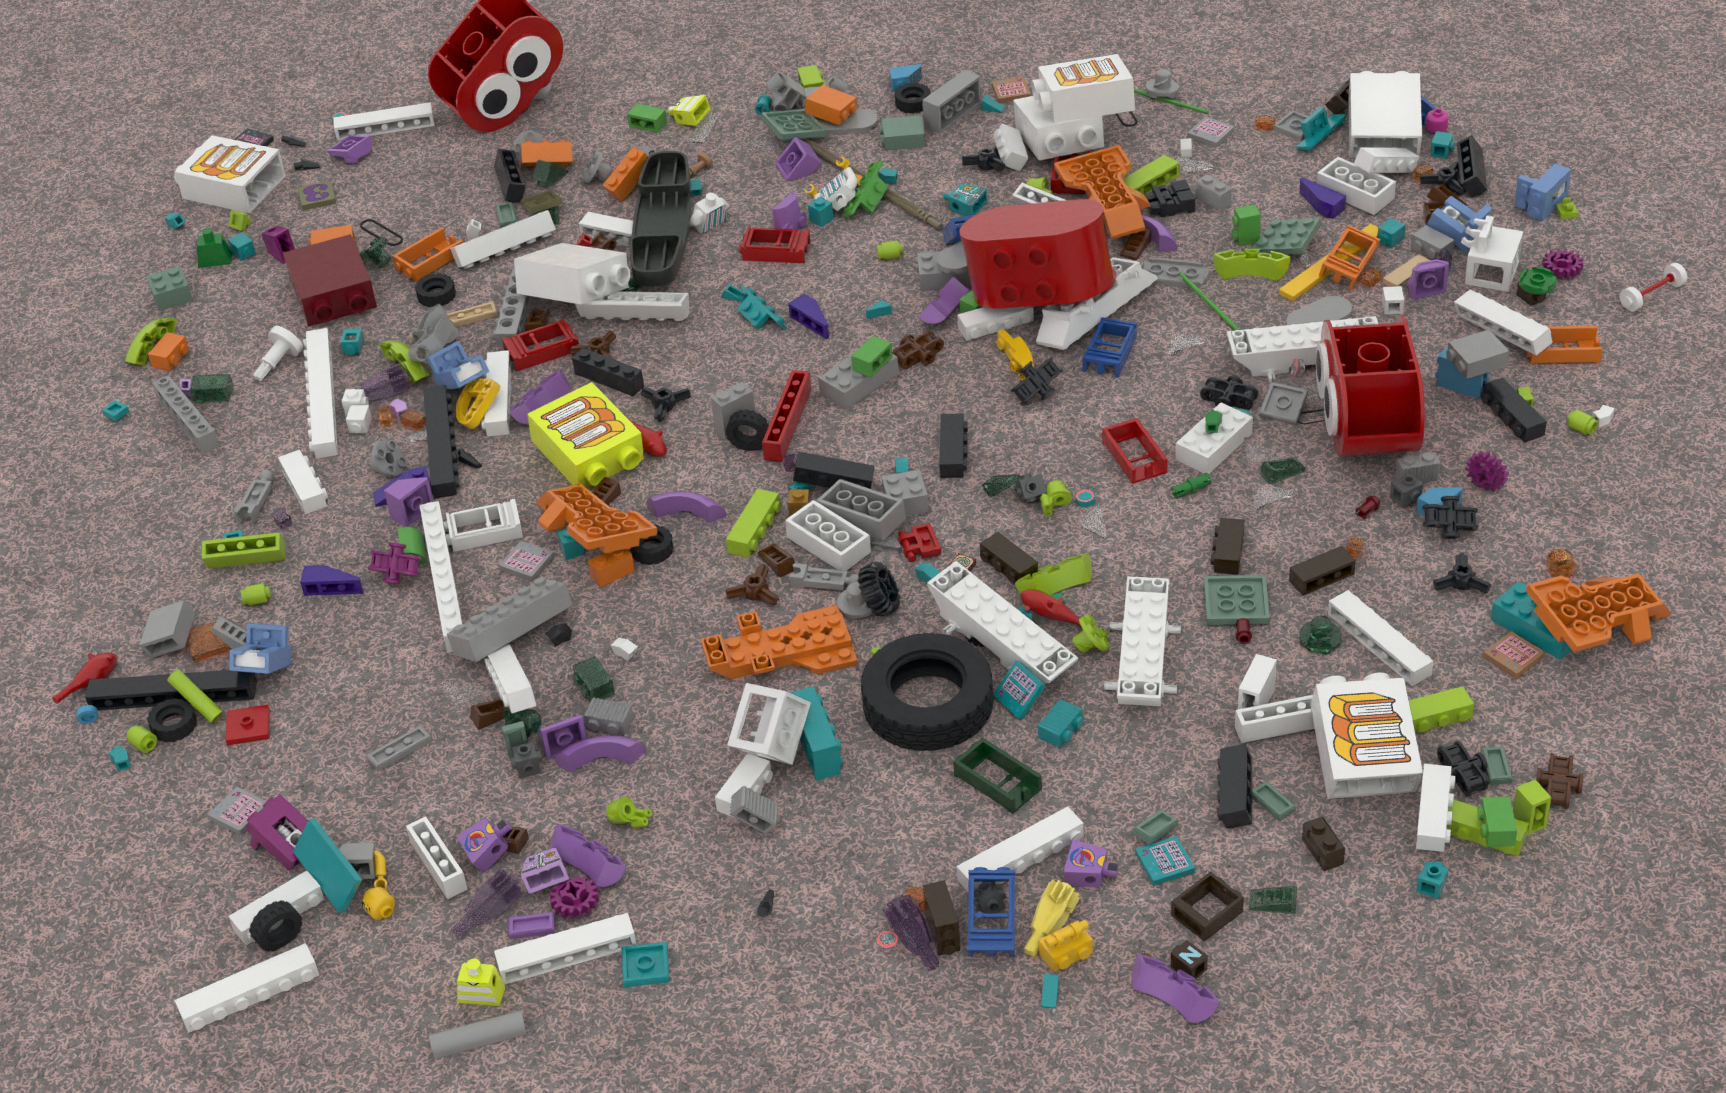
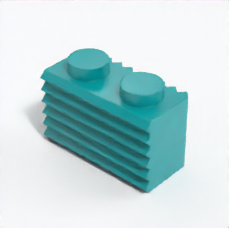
(1060, 723)

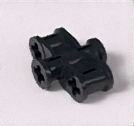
(1036, 380)
(1229, 393)
(1450, 517)
(1466, 769)

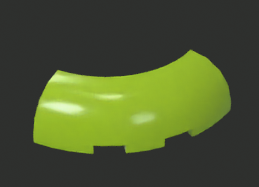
(1251, 263)
(144, 340)
(399, 351)
(1062, 576)

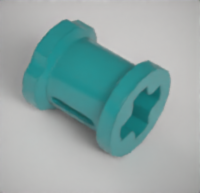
(763, 104)

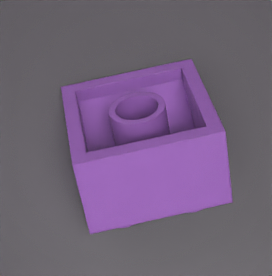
(797, 160)
(405, 499)
(561, 735)

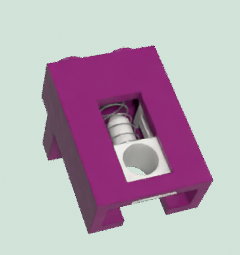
(274, 817)

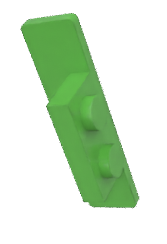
(868, 192)

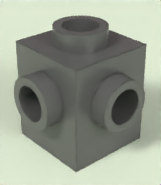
(1030, 487)
(1406, 490)
(526, 760)
(989, 897)

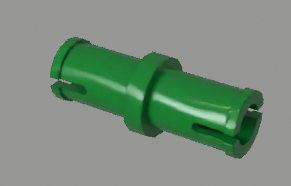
(1191, 485)

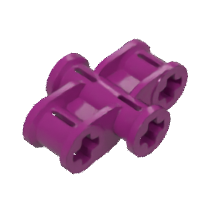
(394, 563)

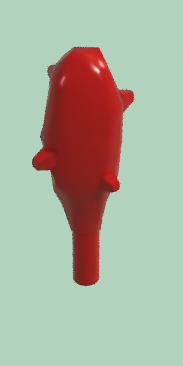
(651, 440)
(1048, 606)
(97, 667)

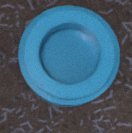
(87, 714)

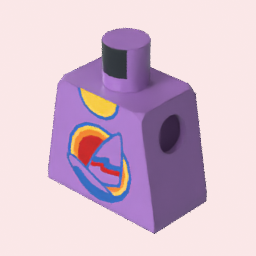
(484, 842)
(1087, 865)

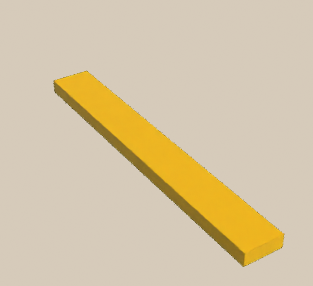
(1310, 276)

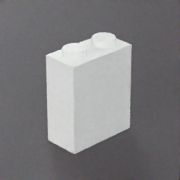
(1258, 682)

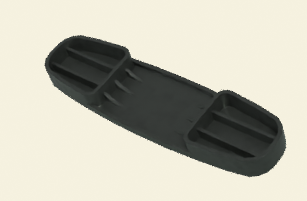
(661, 219)

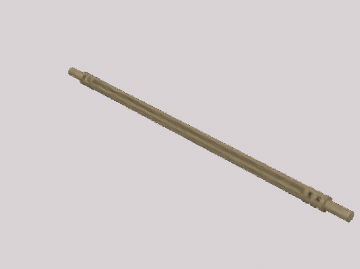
(889, 194)

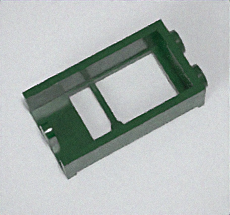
(1013, 800)

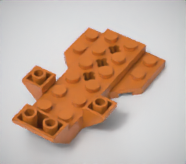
(1102, 179)
(591, 520)
(1589, 611)
(811, 640)

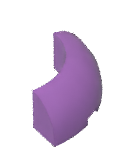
(1160, 234)
(947, 301)
(550, 389)
(685, 501)
(599, 746)
(587, 856)
(1174, 988)

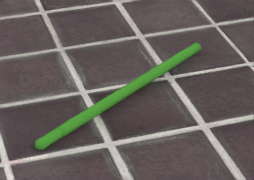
(1172, 101)
(1208, 301)

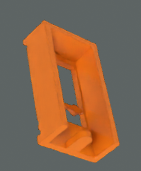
(436, 241)
(1345, 268)
(1587, 350)

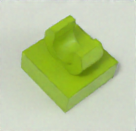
(1566, 209)
(239, 220)

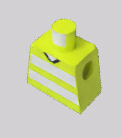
(690, 110)
(479, 984)

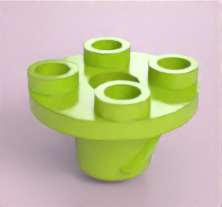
(1090, 636)

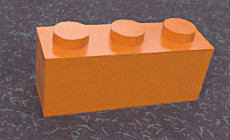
(556, 153)
(626, 175)

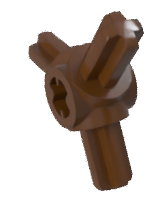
(597, 345)
(754, 587)

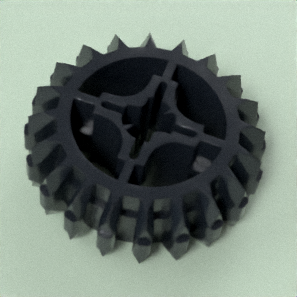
(879, 589)

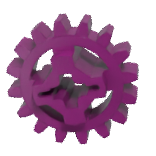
(1563, 263)
(1486, 471)
(574, 897)

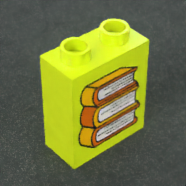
(586, 436)

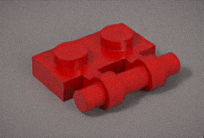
(925, 541)

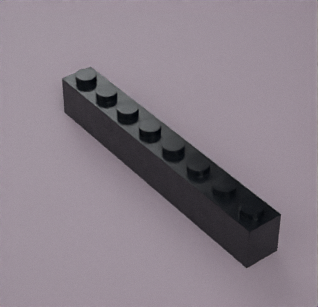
(440, 443)
(153, 689)

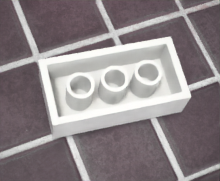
(1362, 189)
(1207, 450)
(828, 536)

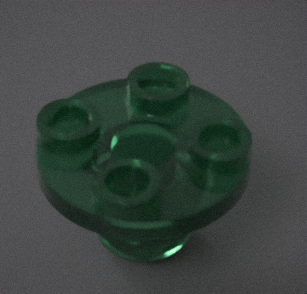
(376, 252)
(1320, 635)
(530, 718)

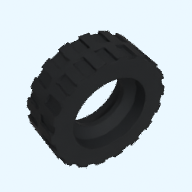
(911, 90)
(431, 282)
(751, 419)
(656, 554)
(170, 708)
(268, 917)

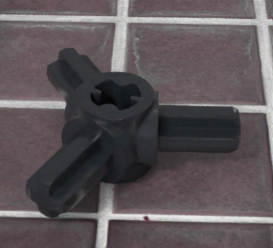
(986, 159)
(1445, 176)
(664, 400)
(1461, 577)

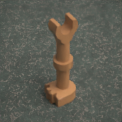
(704, 160)

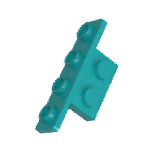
(1317, 127)
(755, 311)

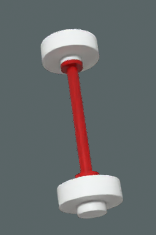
(1673, 274)

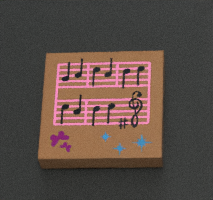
(1010, 89)
(1513, 655)

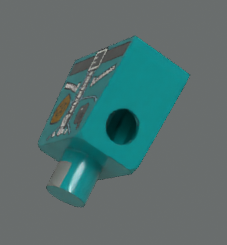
(966, 199)

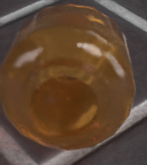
(1560, 563)

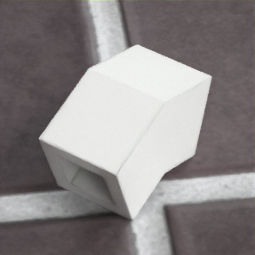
(1185, 148)
(473, 229)
(1604, 415)
(624, 648)

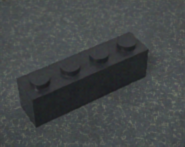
(1471, 166)
(509, 175)
(608, 372)
(1513, 410)
(952, 446)
(827, 471)
(1235, 786)

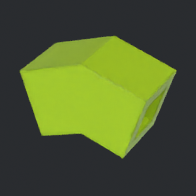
(1525, 392)

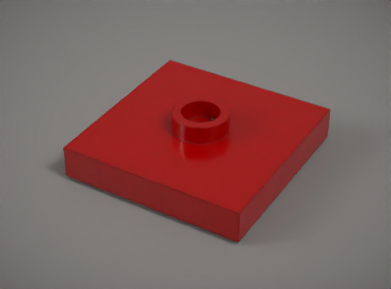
(247, 724)

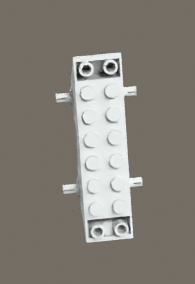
(1068, 322)
(1274, 348)
(985, 615)
(1143, 643)

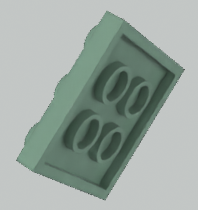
(793, 124)
(1288, 236)
(1236, 598)

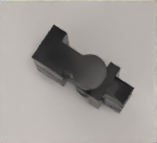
(1171, 199)

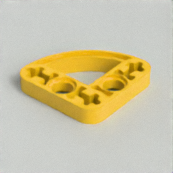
(485, 391)

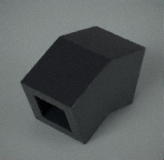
(559, 634)

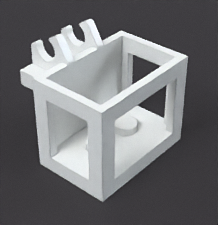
(1495, 248)
(779, 724)

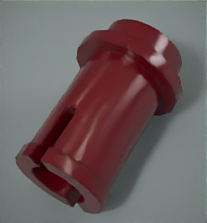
(1371, 503)
(1243, 632)

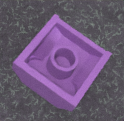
(352, 148)
(788, 214)
(1428, 279)

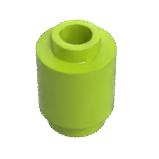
(889, 250)
(1582, 422)
(255, 594)
(141, 738)

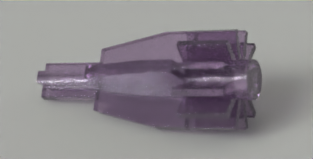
(386, 383)
(489, 902)
(910, 926)

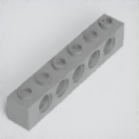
(512, 313)
(185, 414)

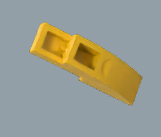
(1015, 350)

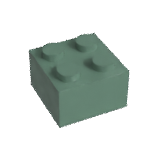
(169, 288)

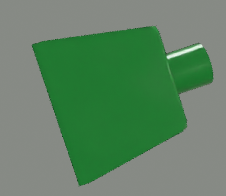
(212, 249)

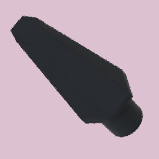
(292, 140)
(306, 164)
(468, 459)
(766, 904)

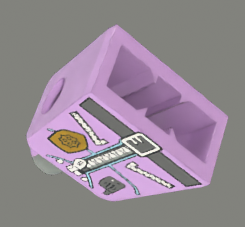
(543, 870)

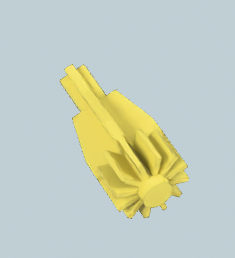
(1051, 912)

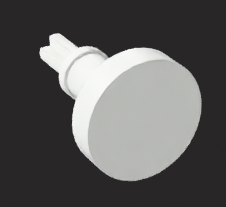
(283, 342)

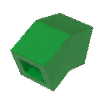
(1212, 421)

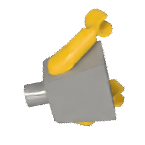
(366, 861)

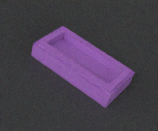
(531, 925)

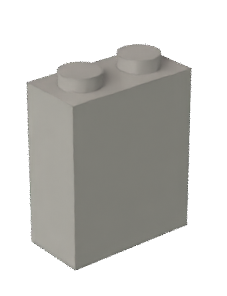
(1477, 354)
(730, 401)
(167, 629)

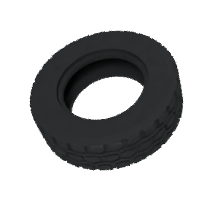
(927, 726)

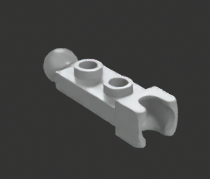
(254, 497)
(820, 578)

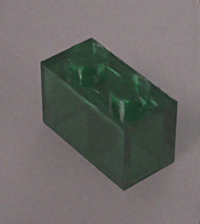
(211, 388)
(592, 679)

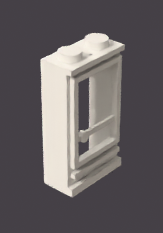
(508, 530)

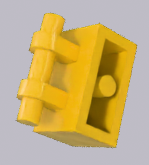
(1066, 946)

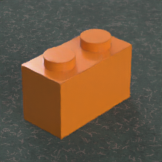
(168, 351)
(610, 566)

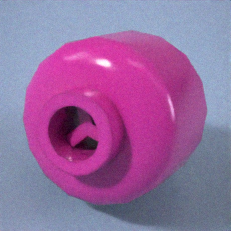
(1437, 121)

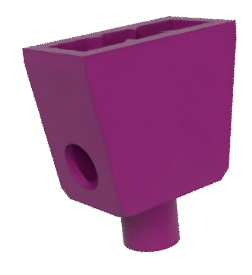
(277, 242)

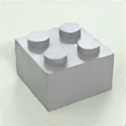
(909, 488)

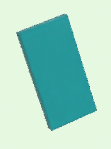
(327, 865)

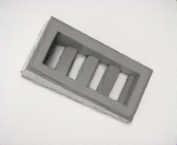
(236, 637)

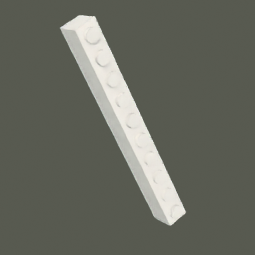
(321, 393)
(441, 569)

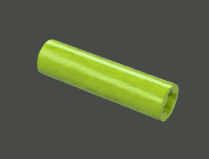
(195, 696)

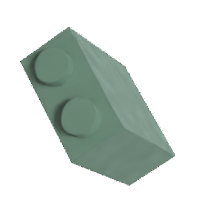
(902, 132)

